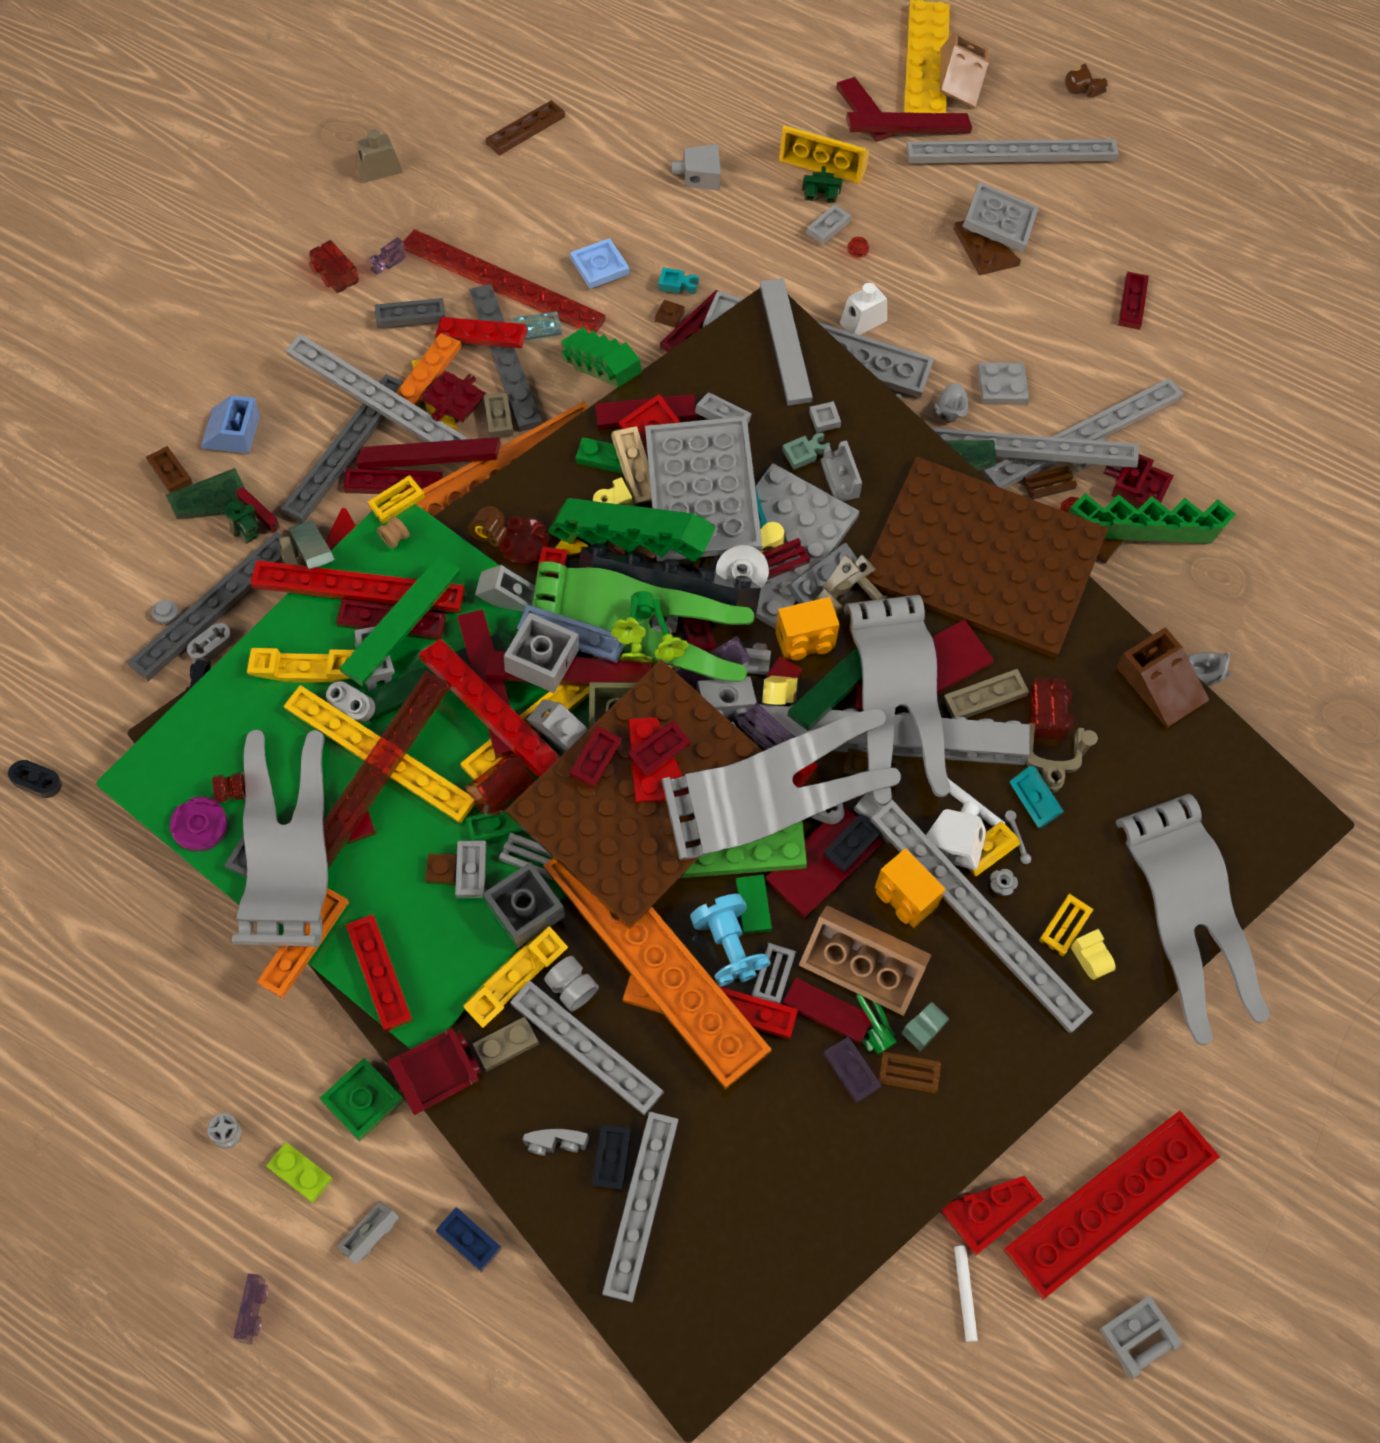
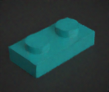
(1036, 796)

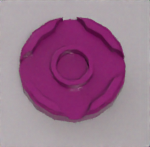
(198, 824)

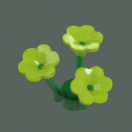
(631, 631)

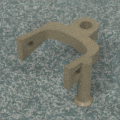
(842, 582)
(1057, 769)

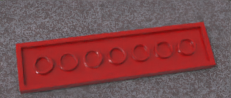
(1110, 1204)

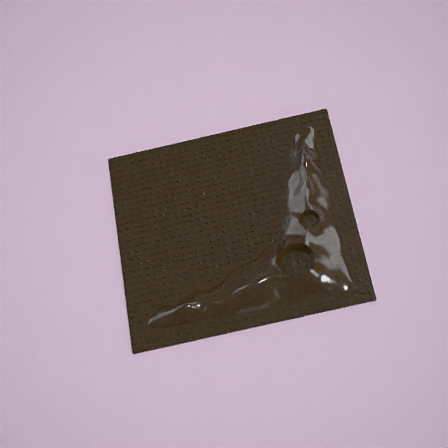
(782, 1181)

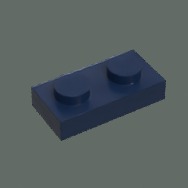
(468, 1239)

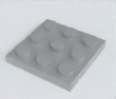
(1000, 217)

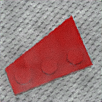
(650, 788)
(991, 1212)

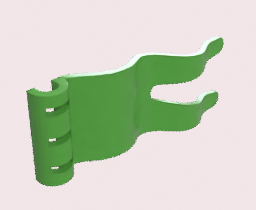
(604, 597)

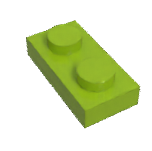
(299, 1172)

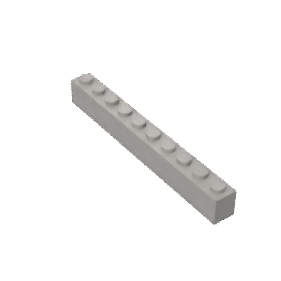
(963, 738)

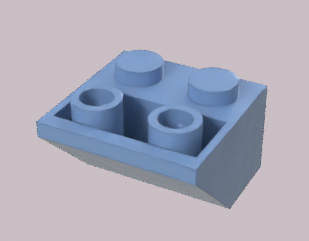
(232, 425)

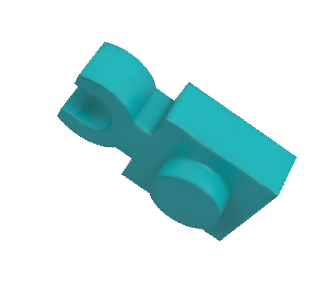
(674, 280)

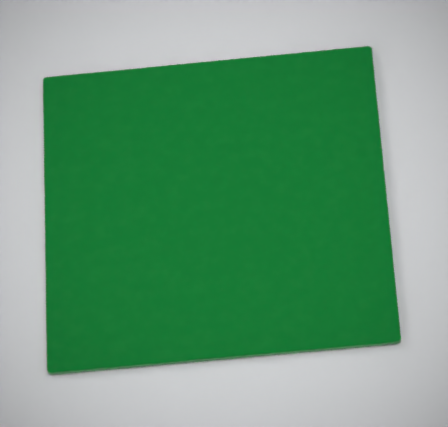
(435, 941)

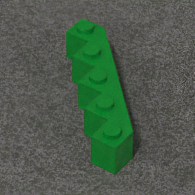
(601, 357)
(1155, 521)
(633, 525)

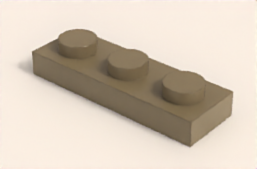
(986, 695)

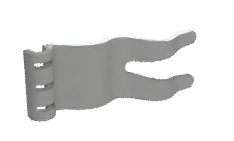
(896, 672)
(758, 793)
(283, 861)
(1189, 891)

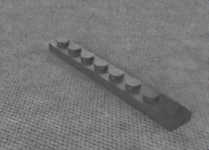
(507, 363)
(336, 459)
(203, 612)

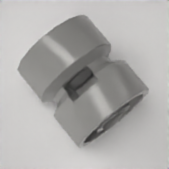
(571, 983)

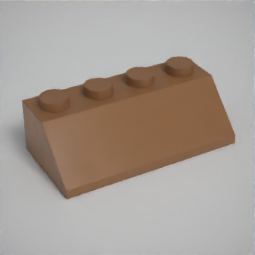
(864, 960)

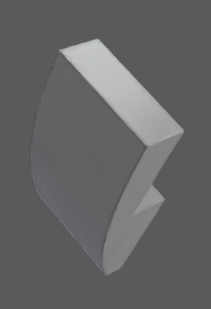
(546, 1140)

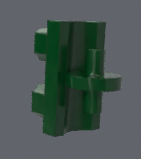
(822, 183)
(242, 520)

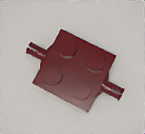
(453, 396)

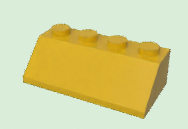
(815, 151)

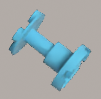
(725, 930)

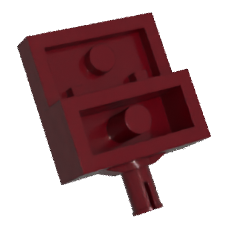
(1139, 483)

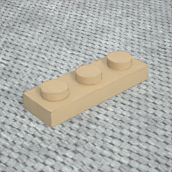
(633, 463)

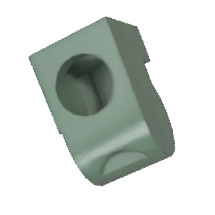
(925, 1026)

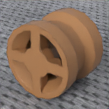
(393, 532)

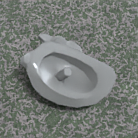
(952, 403)
(1211, 666)

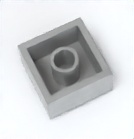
(541, 652)

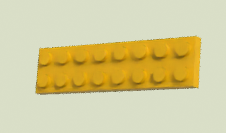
(926, 35)

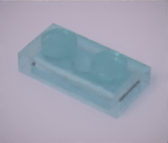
(540, 325)

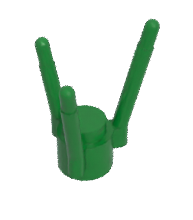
(881, 1035)

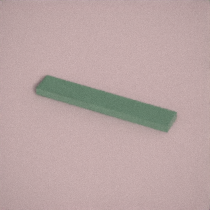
(311, 544)

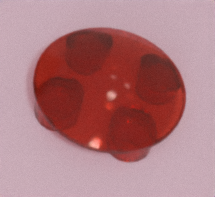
(523, 539)

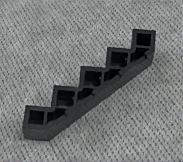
(671, 575)

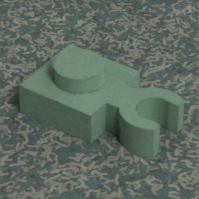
(802, 452)

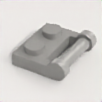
(1134, 1327)

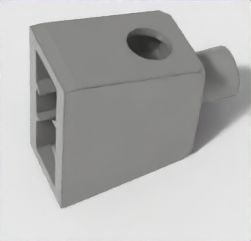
(699, 167)
(558, 726)

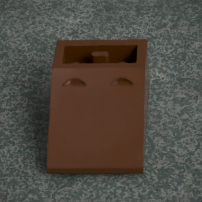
(1163, 677)

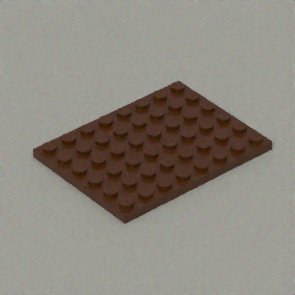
(986, 556)
(599, 834)

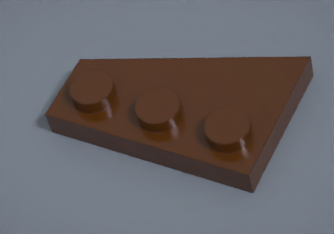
(984, 253)

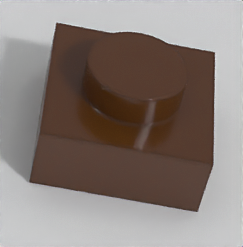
(669, 313)
(441, 869)

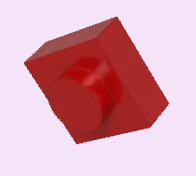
(554, 555)

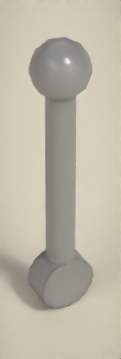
(1010, 817)

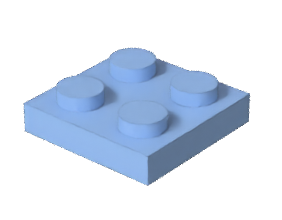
(599, 263)

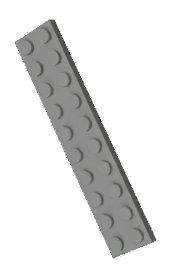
(892, 365)

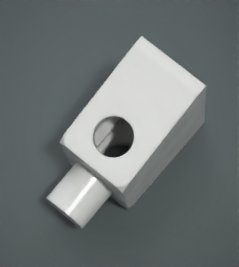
(864, 310)
(959, 835)

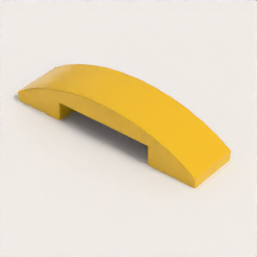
(303, 668)
(514, 975)

